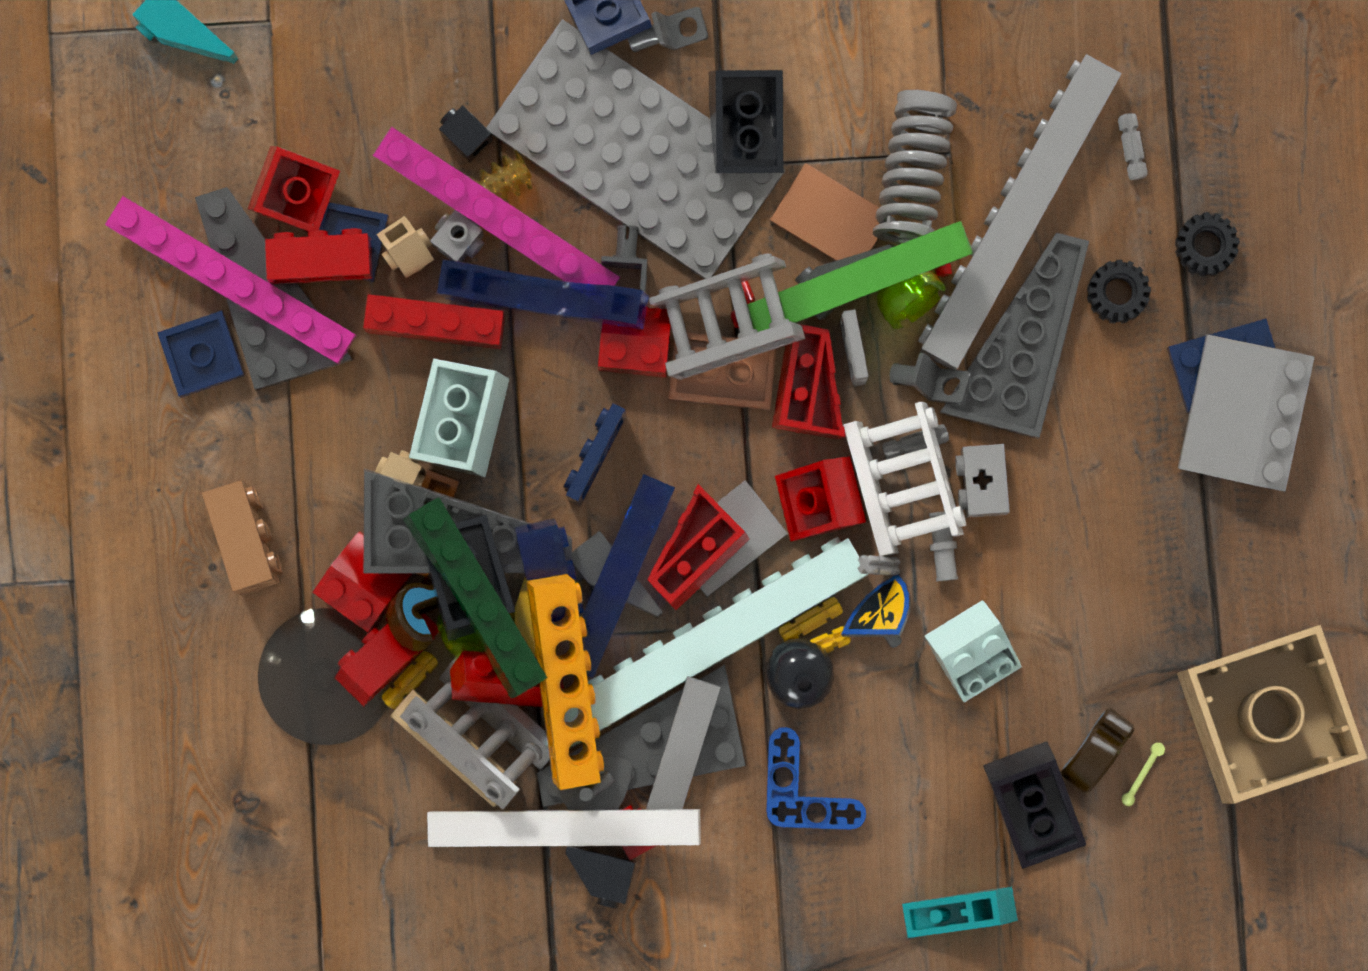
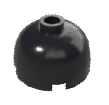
(799, 673)

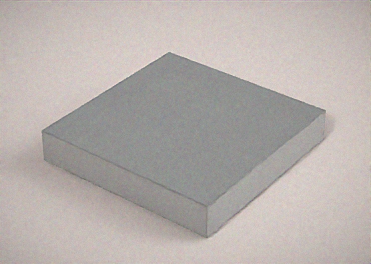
(854, 348)

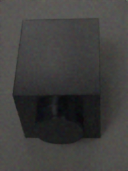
(465, 132)

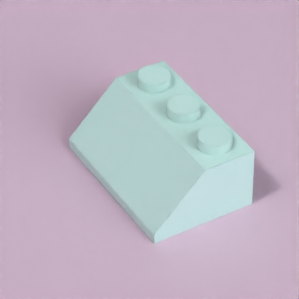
(459, 417)

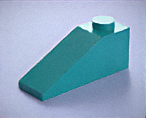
(180, 29)
(960, 912)

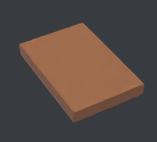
(827, 215)
(738, 384)

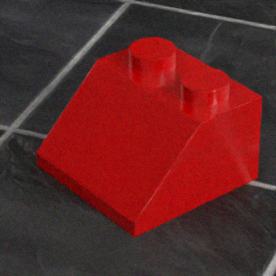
(293, 189)
(634, 349)
(820, 498)
(359, 594)

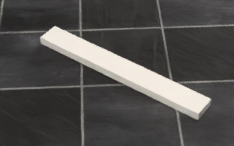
(564, 828)

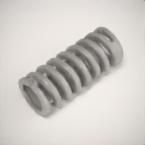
(930, 104)

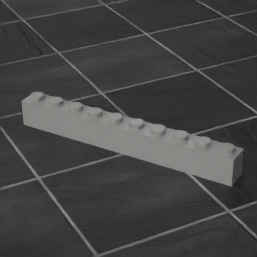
(1019, 213)

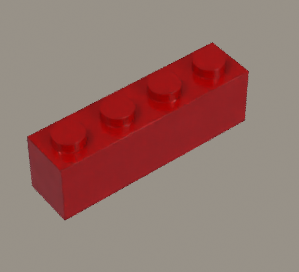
(434, 321)

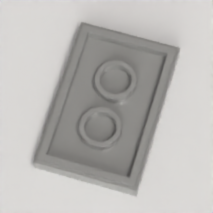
(759, 524)

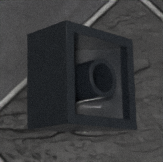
(603, 875)

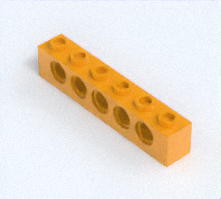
(544, 597)

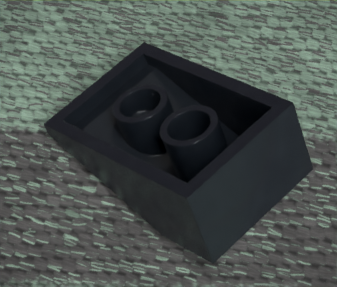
(747, 120)
(481, 543)
(1035, 804)

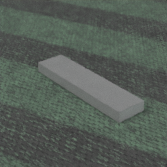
(683, 745)

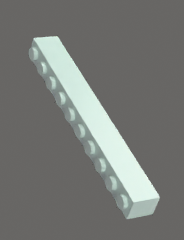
(723, 632)

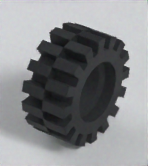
(1212, 224)
(1128, 273)

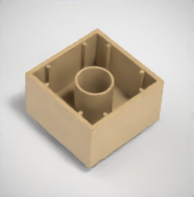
(1272, 715)

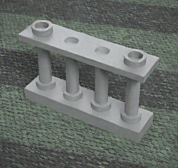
(749, 340)
(506, 719)

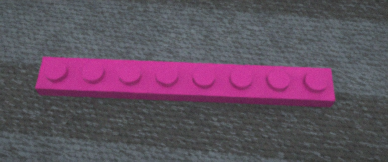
(490, 211)
(230, 280)

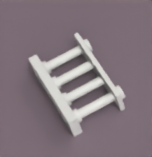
(871, 471)

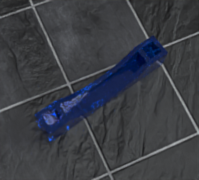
(544, 296)
(623, 566)

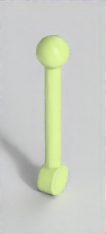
(1157, 749)

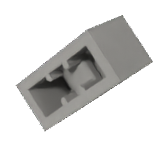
(994, 497)

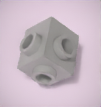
(460, 248)

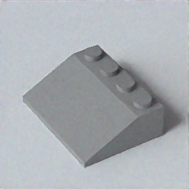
(1246, 412)

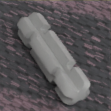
(1132, 146)
(912, 442)
(878, 565)

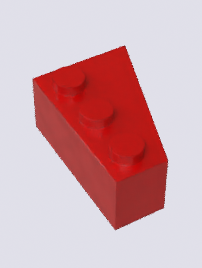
(807, 388)
(696, 550)

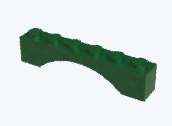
(491, 621)

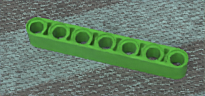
(866, 276)

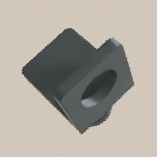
(667, 31)
(626, 254)
(931, 380)

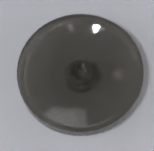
(300, 680)

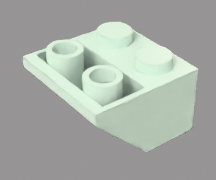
(973, 651)

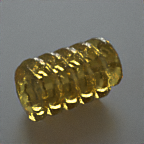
(506, 178)

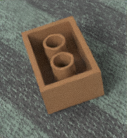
(242, 537)

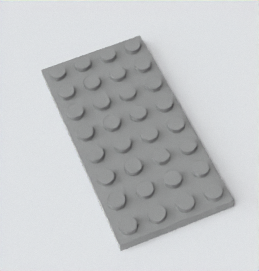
(629, 150)

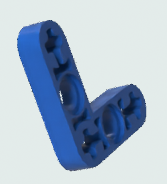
(790, 793)

